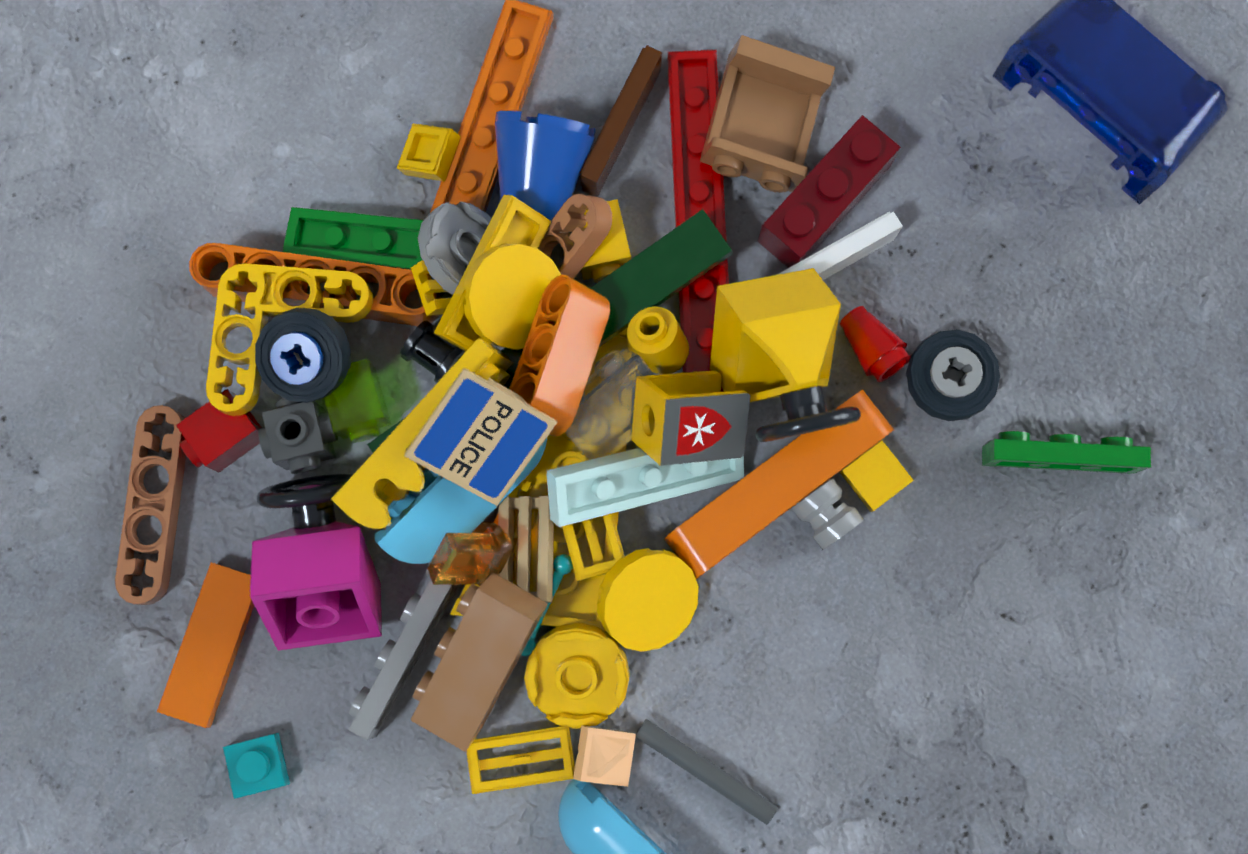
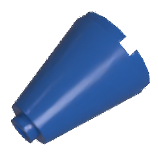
(540, 158)

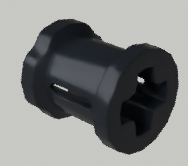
(430, 350)

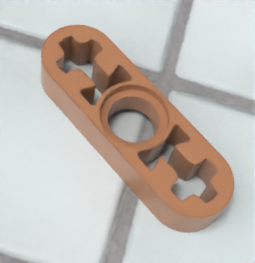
(582, 241)

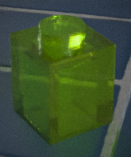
(358, 404)

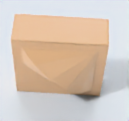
(604, 756)

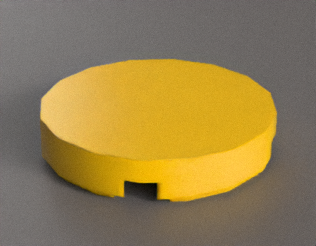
(506, 291)
(647, 599)
(577, 675)

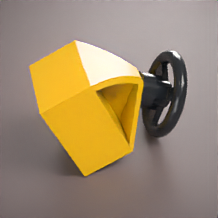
(779, 341)

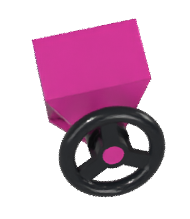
(317, 577)

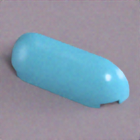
(439, 509)
(597, 826)

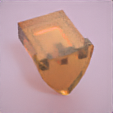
(470, 556)

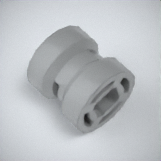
(827, 514)

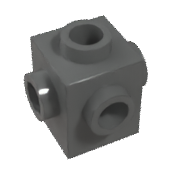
(311, 445)

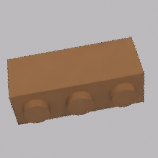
(476, 660)

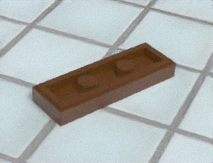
(620, 121)

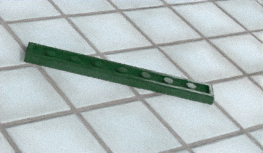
(646, 280)

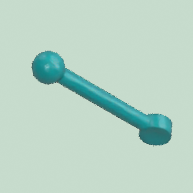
(562, 565)

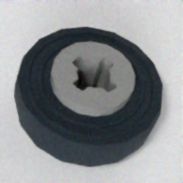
(936, 384)

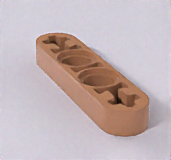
(143, 504)

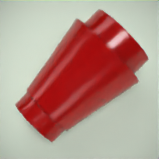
(874, 344)

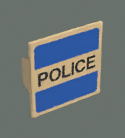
(480, 436)

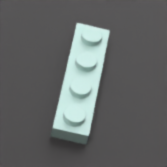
(627, 482)

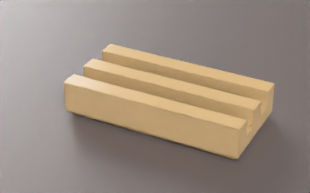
(506, 521)

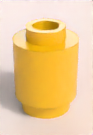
(658, 340)

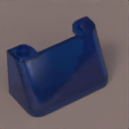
(1118, 87)

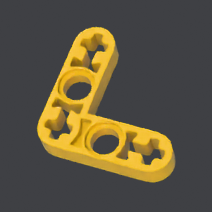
(267, 303)

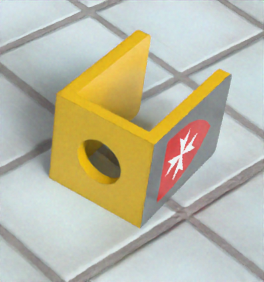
(689, 418)

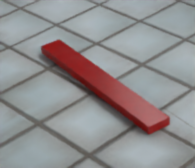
(696, 187)

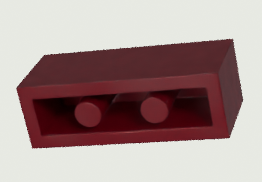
(828, 193)

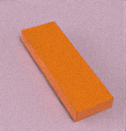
(208, 647)

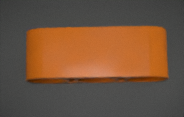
(561, 349)

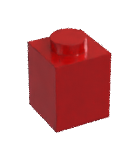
(217, 437)

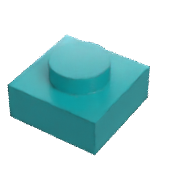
(256, 765)

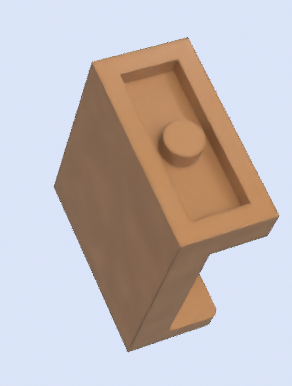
(765, 114)

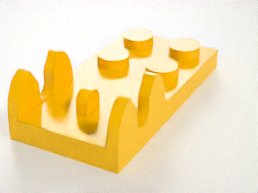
(387, 472)

